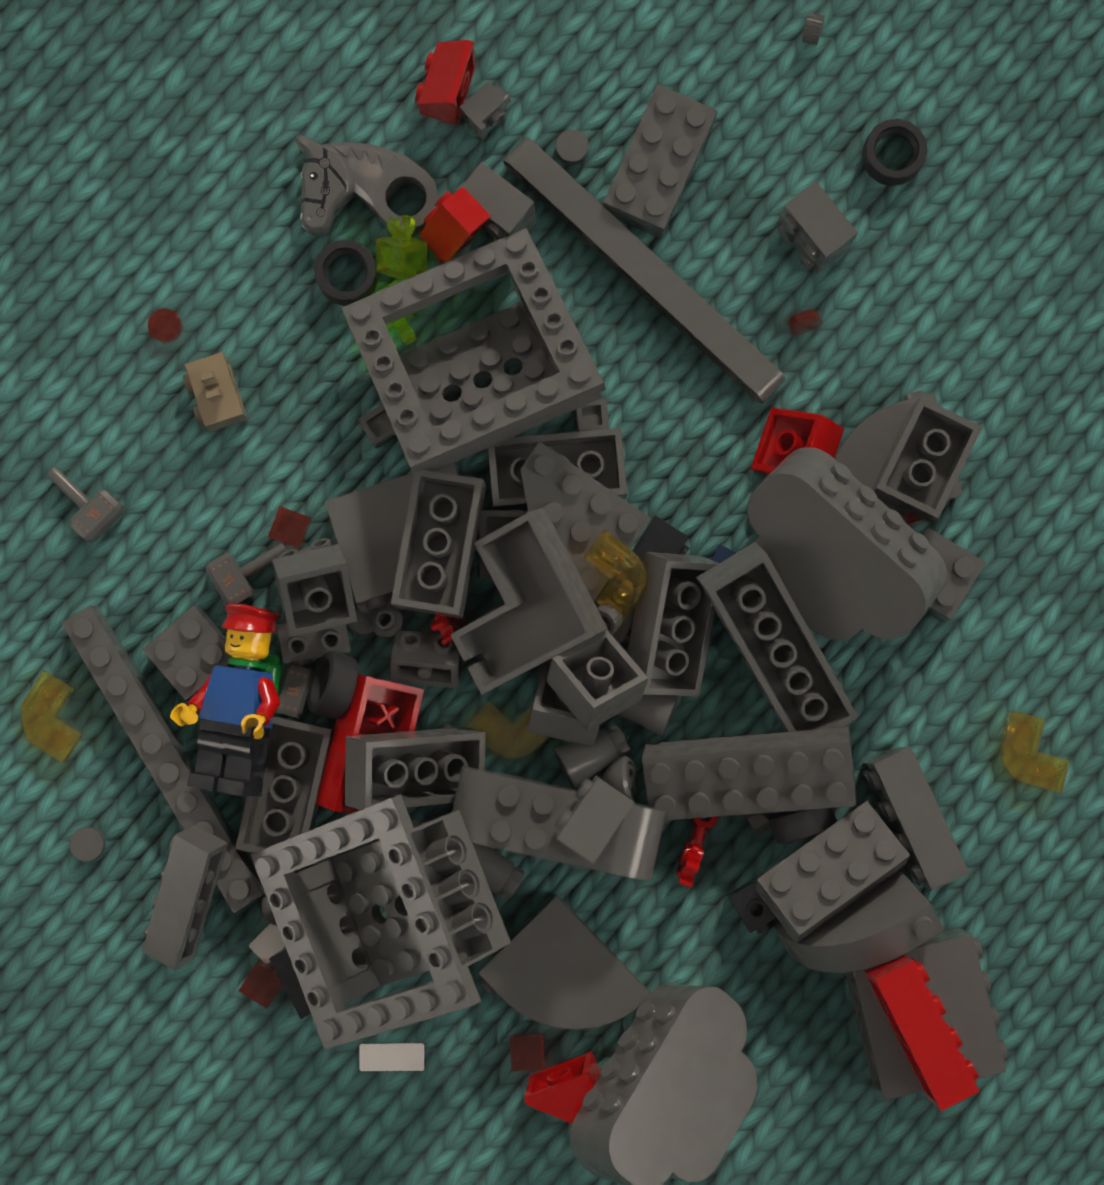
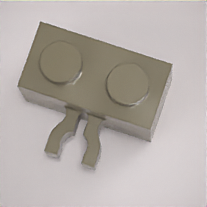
(215, 392)

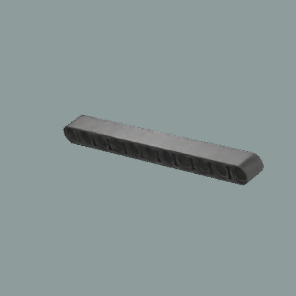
(644, 270)

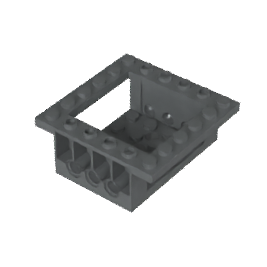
(532, 334)
(344, 947)

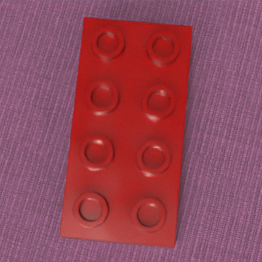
(374, 709)
(922, 1032)

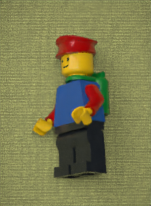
(236, 706)

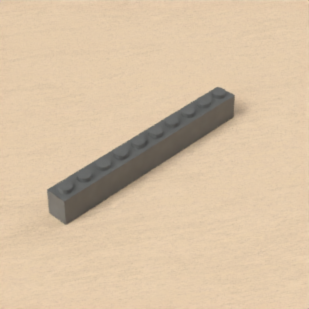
(159, 748)

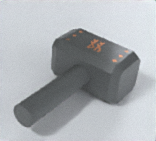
(95, 514)
(232, 580)
(294, 690)

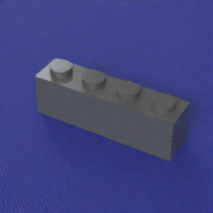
(184, 896)

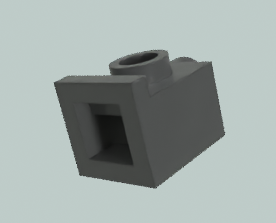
(485, 109)

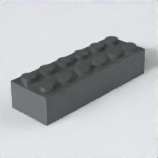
(776, 642)
(750, 774)

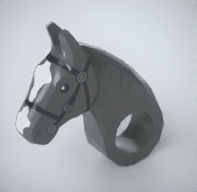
(348, 170)

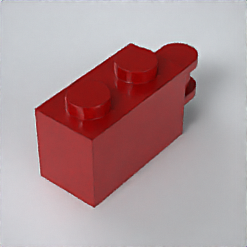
(453, 224)

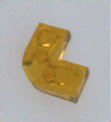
(623, 568)
(40, 718)
(502, 735)
(1021, 756)

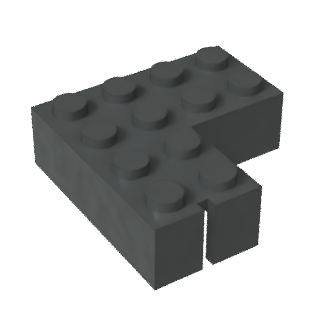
(543, 599)

